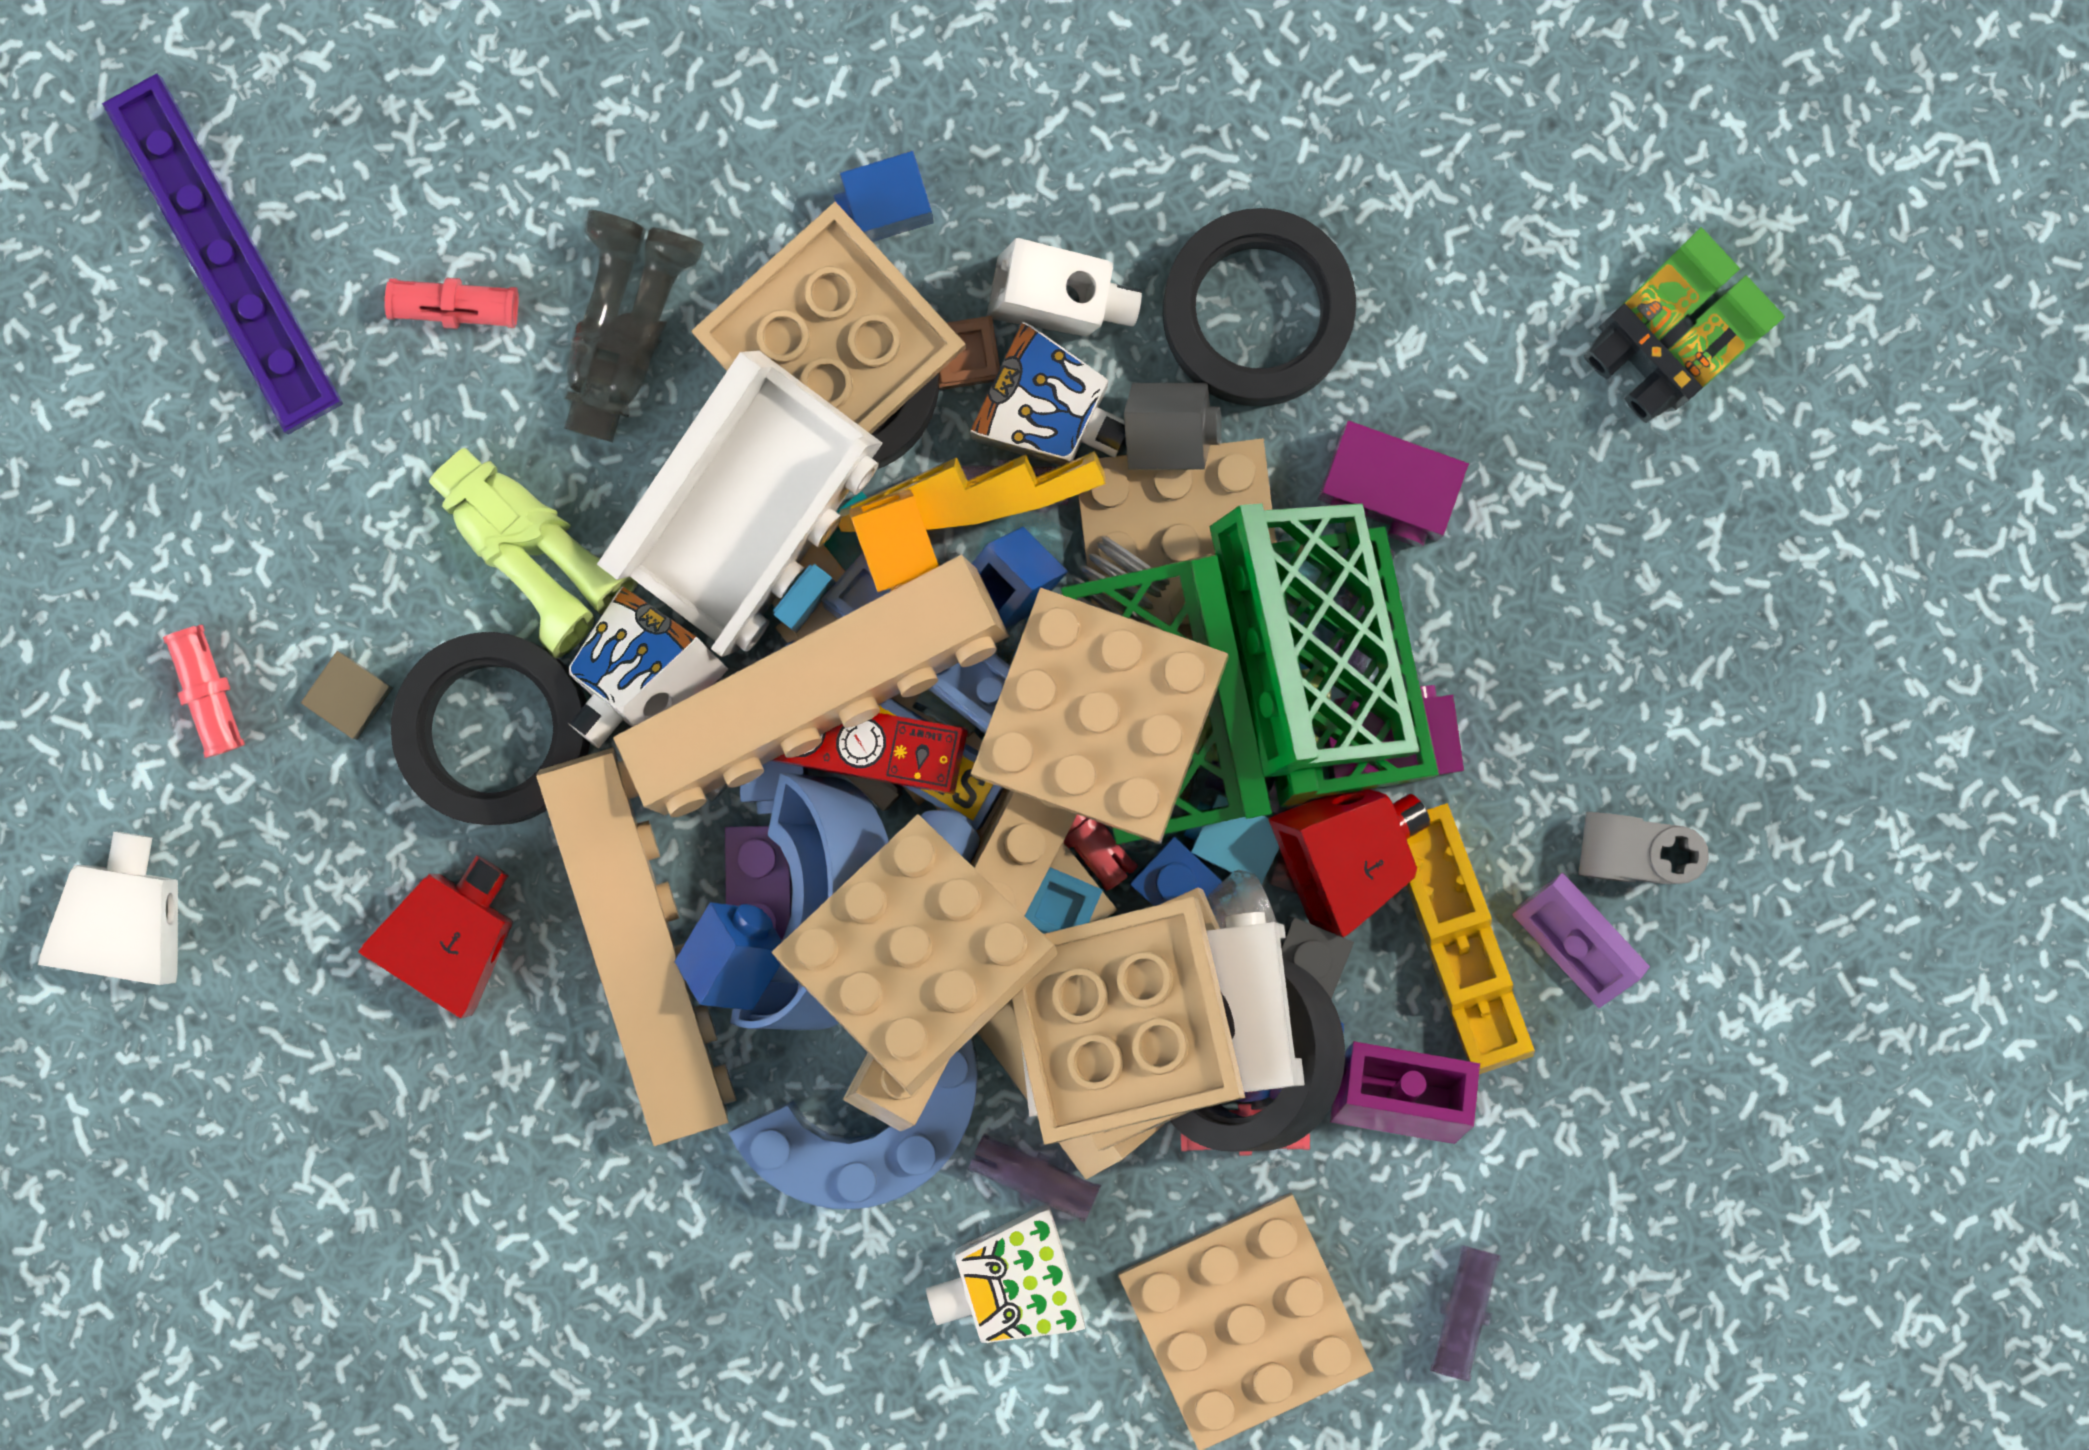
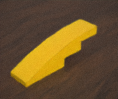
(1010, 489)
(1465, 947)

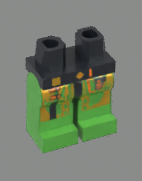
(1670, 347)

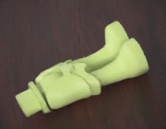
(510, 524)

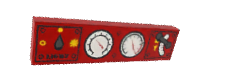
(891, 752)

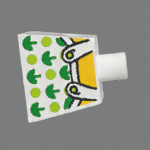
(1012, 1282)

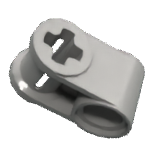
(1630, 850)

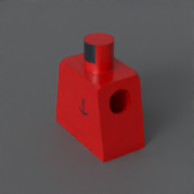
(1349, 854)
(445, 937)

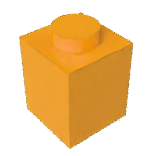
(893, 540)

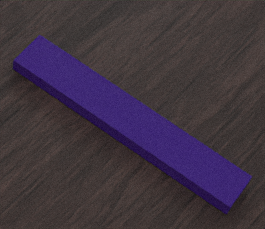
(222, 253)

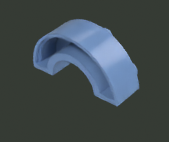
(826, 837)
(865, 1168)

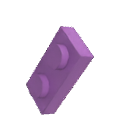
(758, 874)
(1581, 940)

